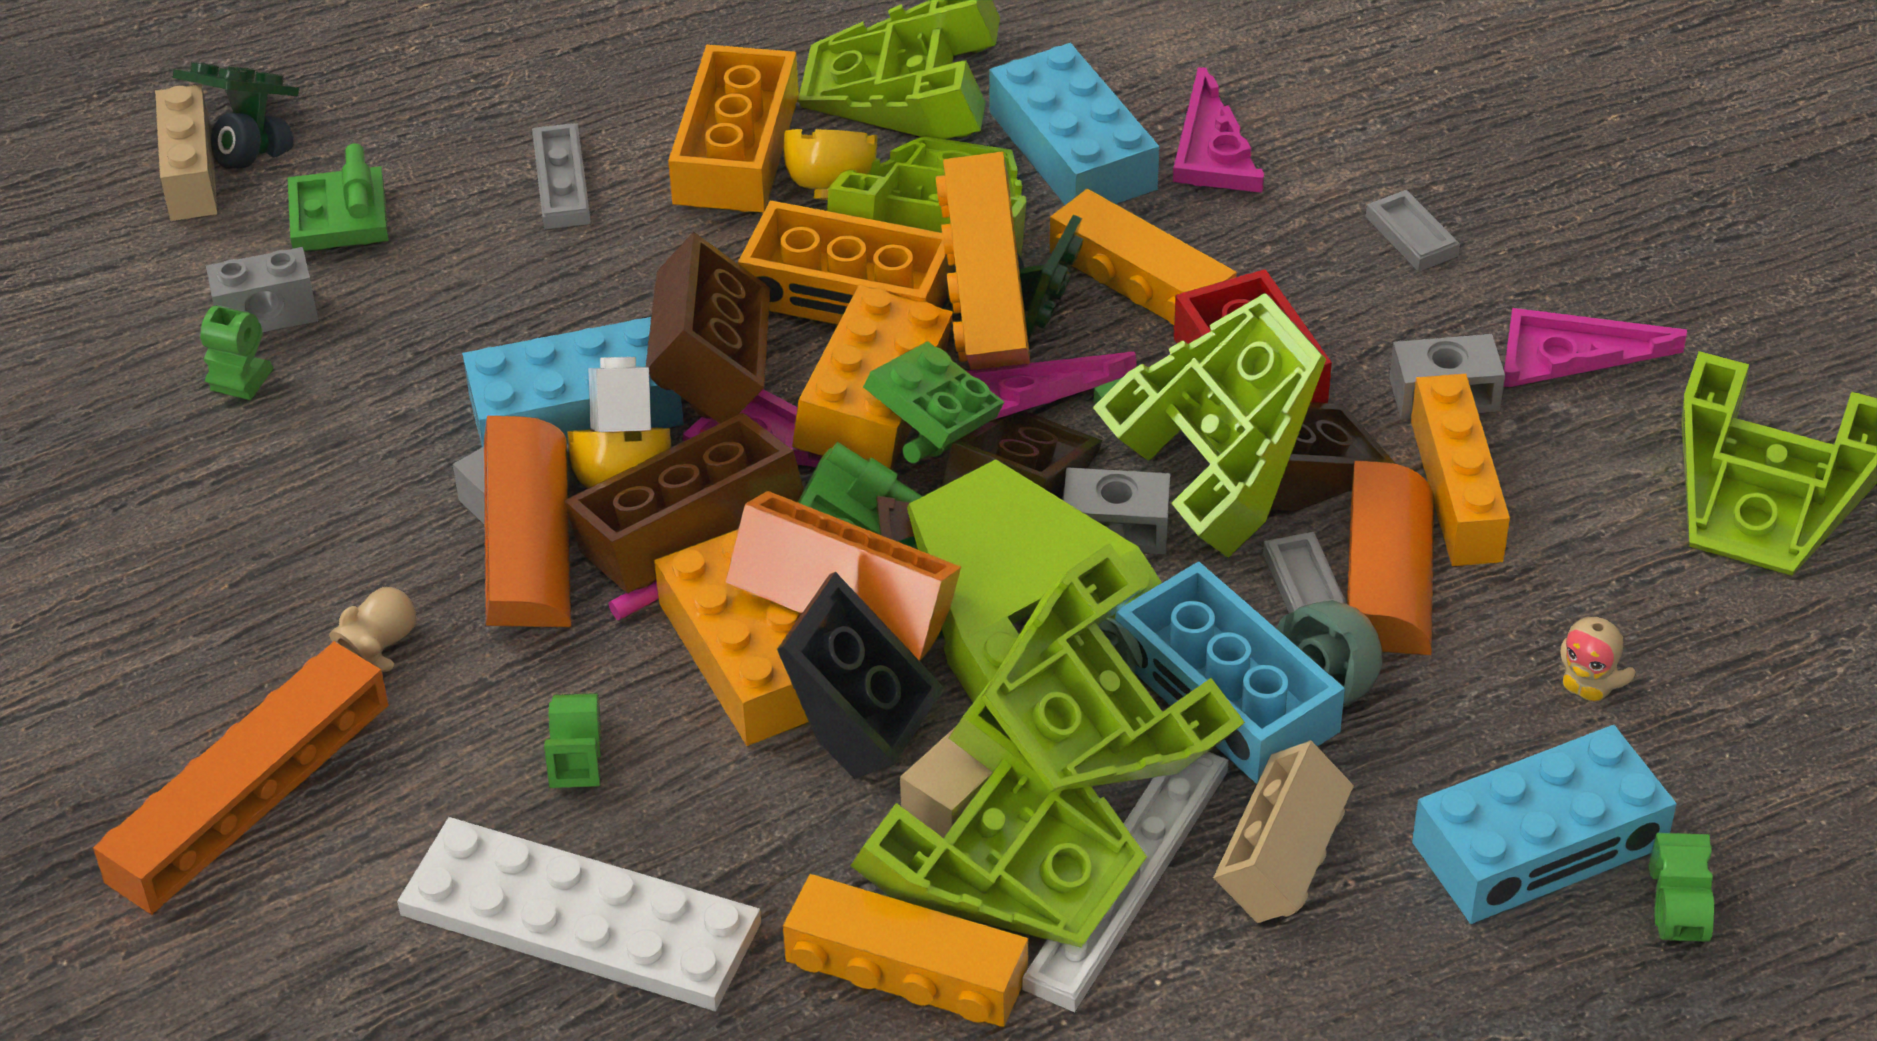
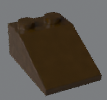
(1028, 446)
(1325, 457)

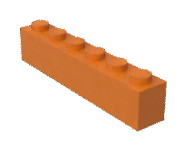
(240, 777)

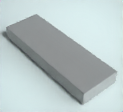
(561, 176)

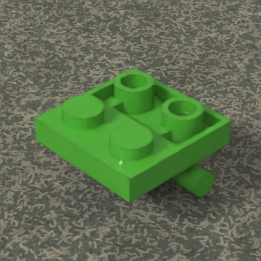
(338, 205)
(933, 398)
(849, 485)

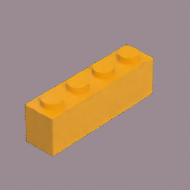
(1135, 254)
(1459, 470)
(906, 950)

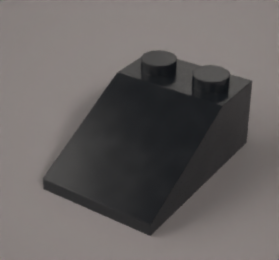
(856, 680)

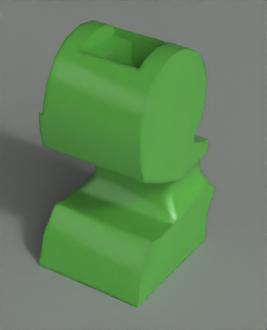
(232, 345)
(574, 741)
(1683, 887)

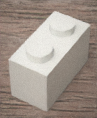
(619, 396)

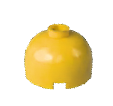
(821, 157)
(602, 455)

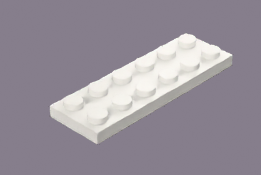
(581, 913)

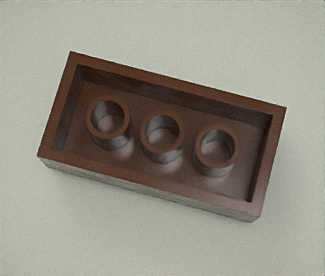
(708, 330)
(680, 498)

